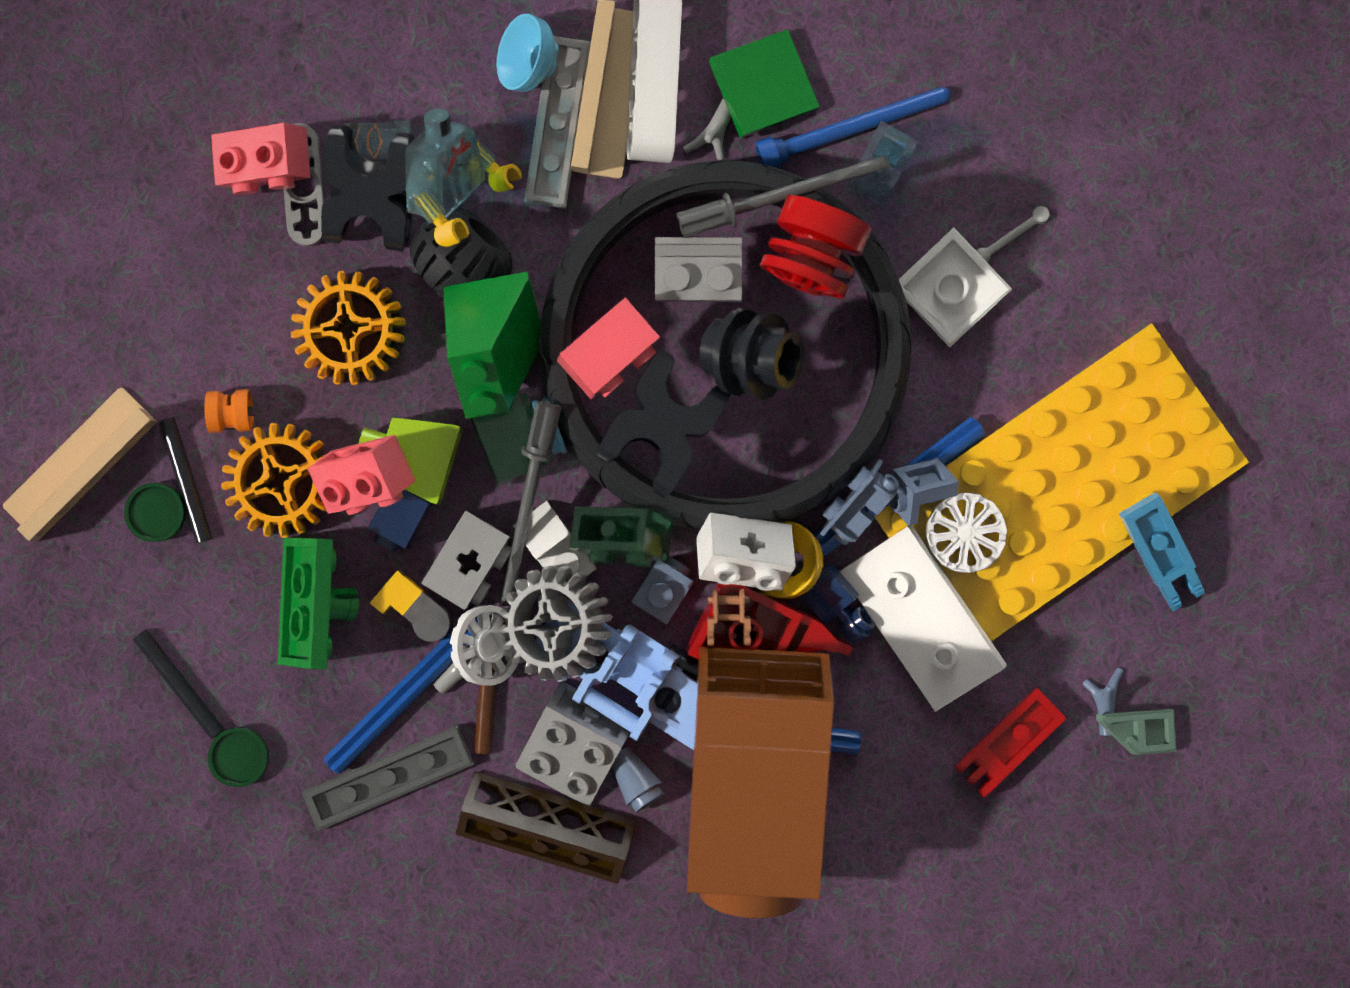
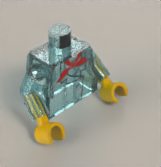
(444, 171)

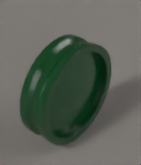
(154, 512)
(238, 757)

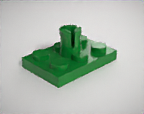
(310, 603)

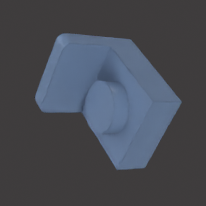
(920, 485)
(664, 589)

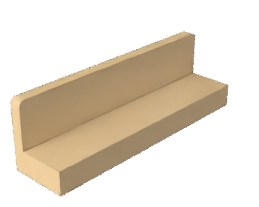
(605, 97)
(78, 464)

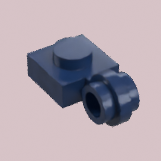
(831, 598)

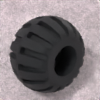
(473, 259)

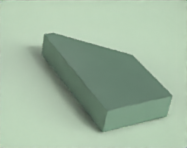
(1142, 730)

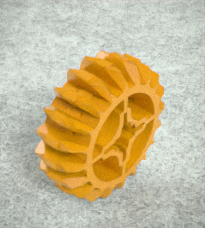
(351, 349)
(270, 461)

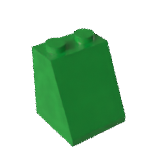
(491, 340)

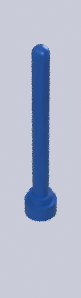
(776, 151)

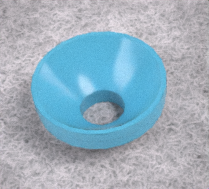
(526, 53)

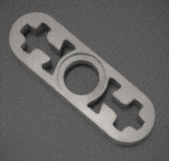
(296, 217)

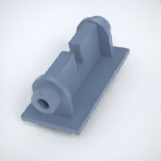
(868, 490)

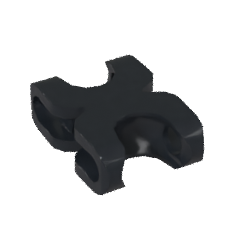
(365, 188)
(663, 424)

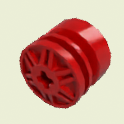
(815, 248)

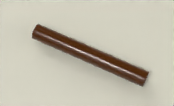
(485, 718)

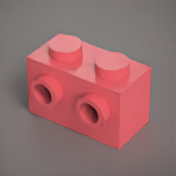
(261, 157)
(609, 349)
(362, 475)

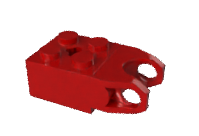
(774, 623)

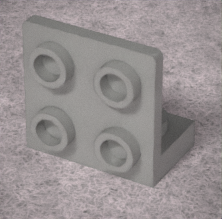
(572, 746)

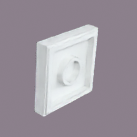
(952, 287)

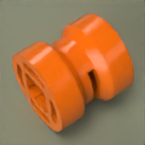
(228, 411)

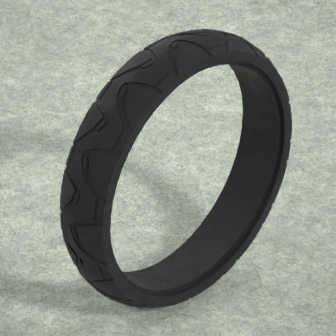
(559, 316)

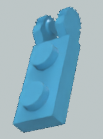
(1161, 548)

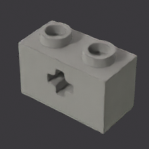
(446, 572)

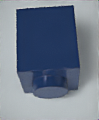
(399, 522)

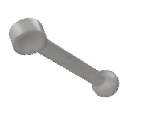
(1039, 216)

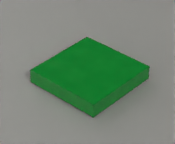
(763, 83)

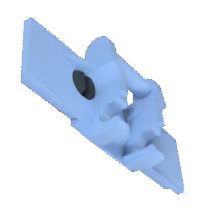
(647, 671)

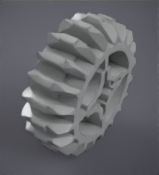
(555, 639)

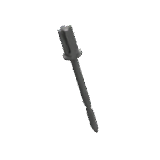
(724, 211)
(538, 450)

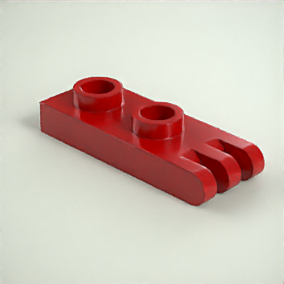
(1011, 740)

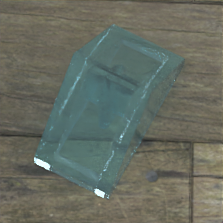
(898, 149)

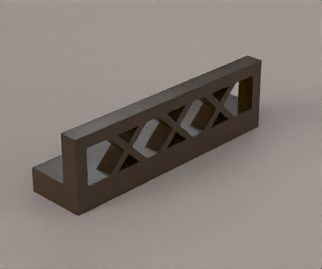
(543, 835)

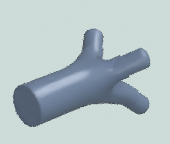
(1105, 697)

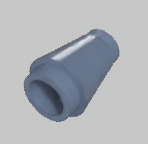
(636, 781)

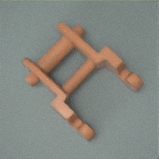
(728, 600)

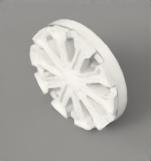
(966, 533)
(485, 646)

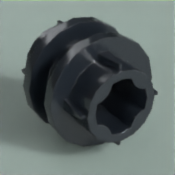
(752, 353)

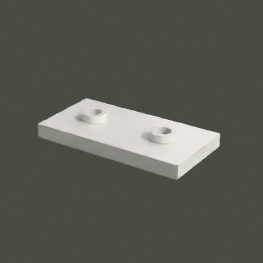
(923, 618)

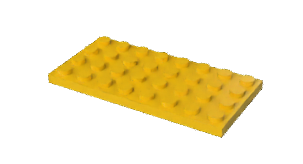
(1071, 467)

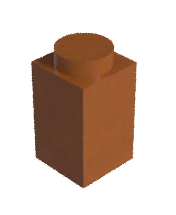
(759, 779)

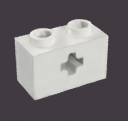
(745, 552)

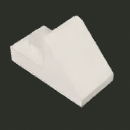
(550, 541)

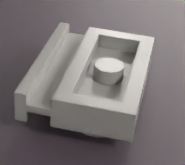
(698, 269)

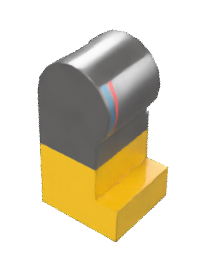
(428, 616)

